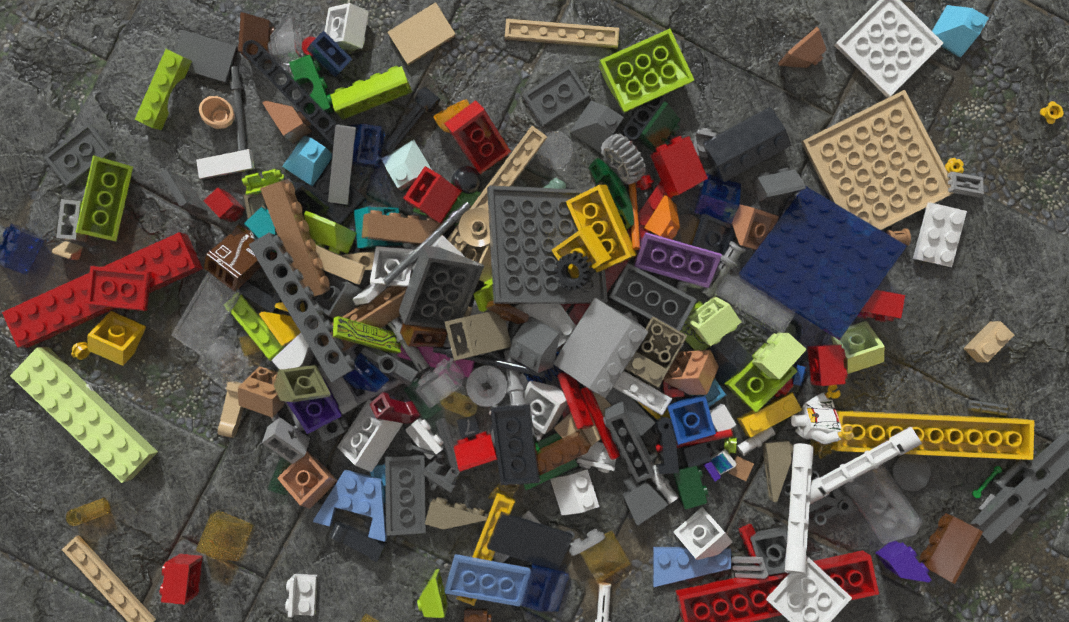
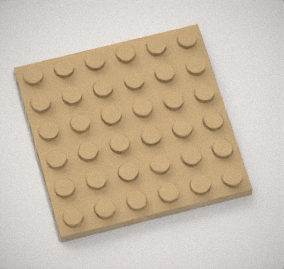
(879, 163)

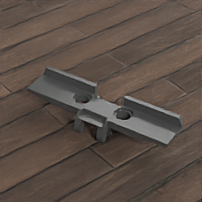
(998, 513)

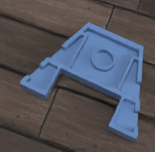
(359, 495)

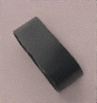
(637, 125)

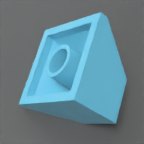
(959, 28)
(308, 160)

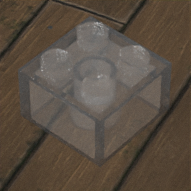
(440, 382)

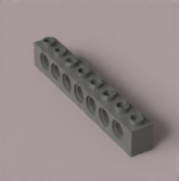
(262, 248)

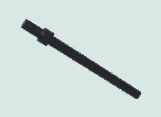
(492, 361)

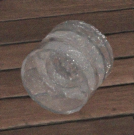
(497, 380)

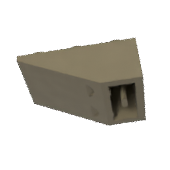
(477, 335)
(655, 352)

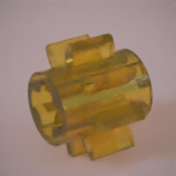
(821, 449)

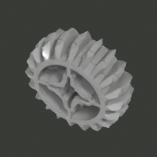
(623, 158)

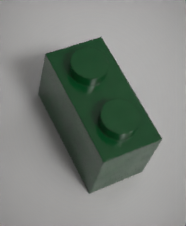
(690, 486)

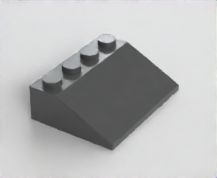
(439, 288)

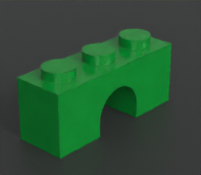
(307, 71)

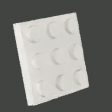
(809, 596)

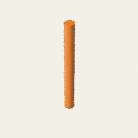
(635, 228)

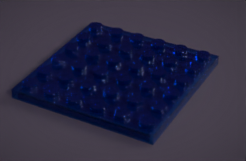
(822, 262)

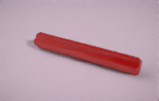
(599, 422)

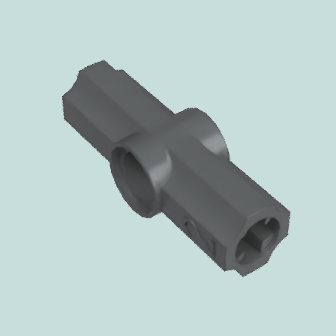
(399, 371)

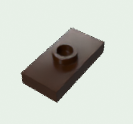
(508, 312)

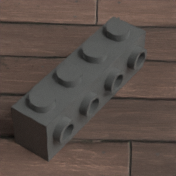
(629, 442)

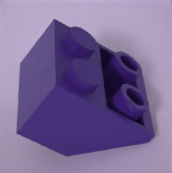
(903, 562)

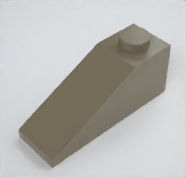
(777, 463)

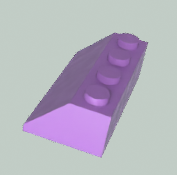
(677, 260)

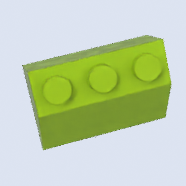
(755, 386)

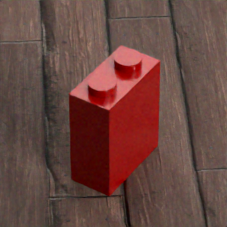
(678, 165)

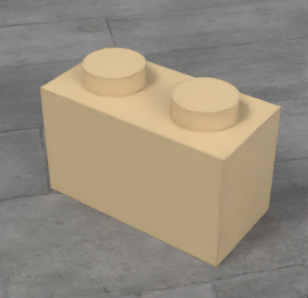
(988, 341)

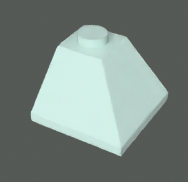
(405, 164)

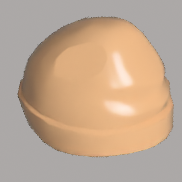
(216, 112)

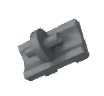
(440, 477)

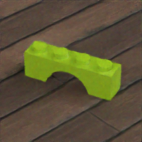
(169, 72)

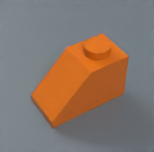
(664, 220)

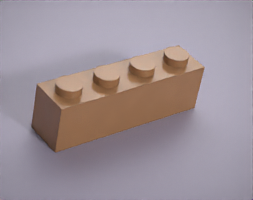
(396, 228)

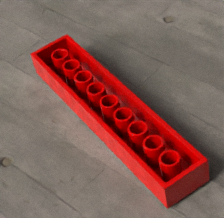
(66, 305)
(746, 597)

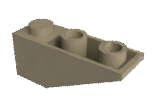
(447, 515)

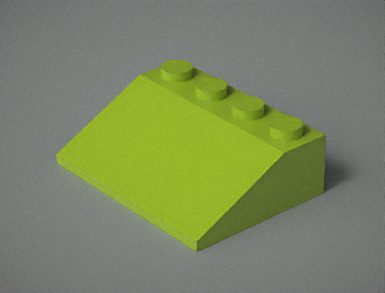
(646, 70)

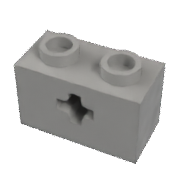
(68, 221)
(286, 440)

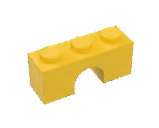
(771, 414)

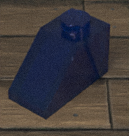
(366, 375)

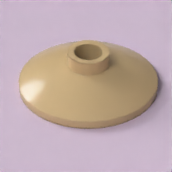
(467, 225)

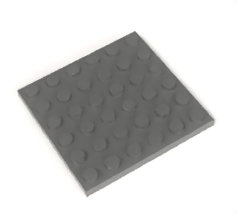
(523, 232)

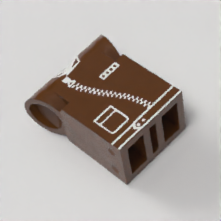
(233, 259)

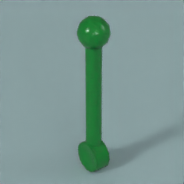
(977, 493)

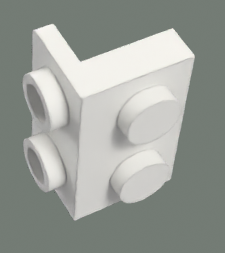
(424, 438)

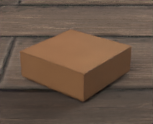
(742, 468)

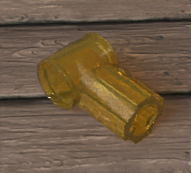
(88, 512)

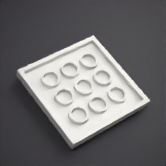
(888, 44)

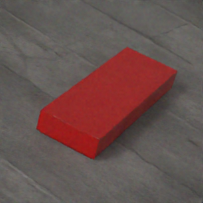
(575, 401)

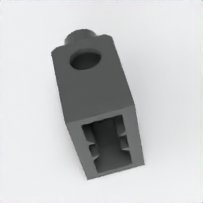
(642, 500)

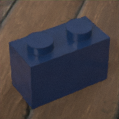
(329, 53)

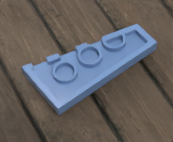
(678, 564)

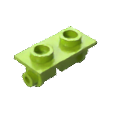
(255, 182)

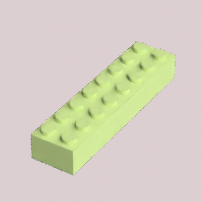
(84, 414)

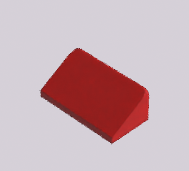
(745, 533)

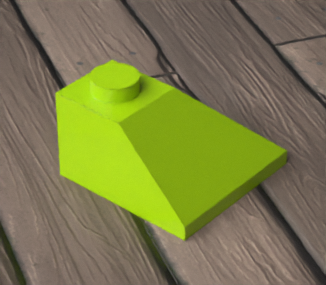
(433, 597)

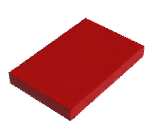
(118, 288)

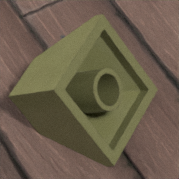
(300, 384)

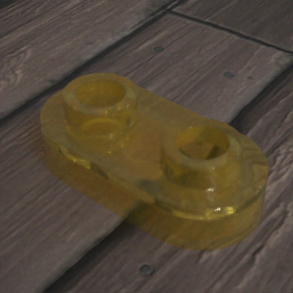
(458, 404)

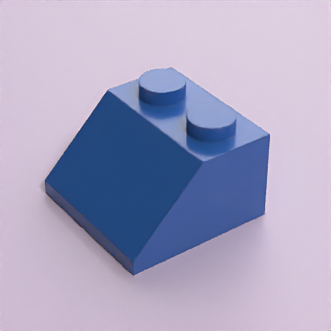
(691, 419)

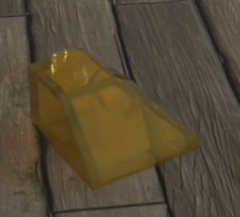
(605, 557)

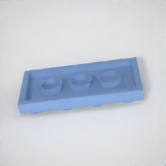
(487, 580)

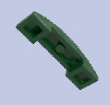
(603, 173)

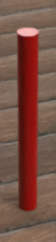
(719, 435)

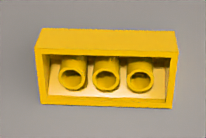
(600, 212)

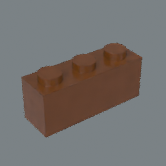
(562, 451)

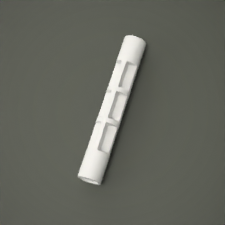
(898, 444)
(799, 509)

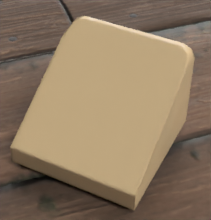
(68, 250)

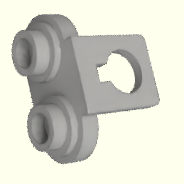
(579, 546)

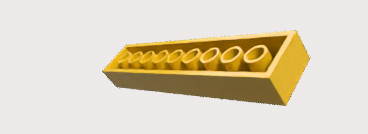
(941, 434)

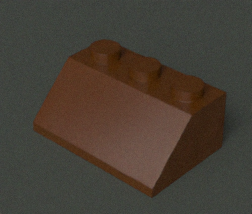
(950, 547)

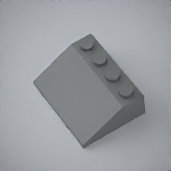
(600, 347)

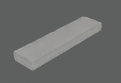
(341, 164)

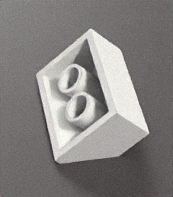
(368, 438)

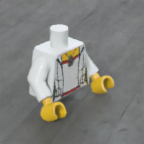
(820, 419)

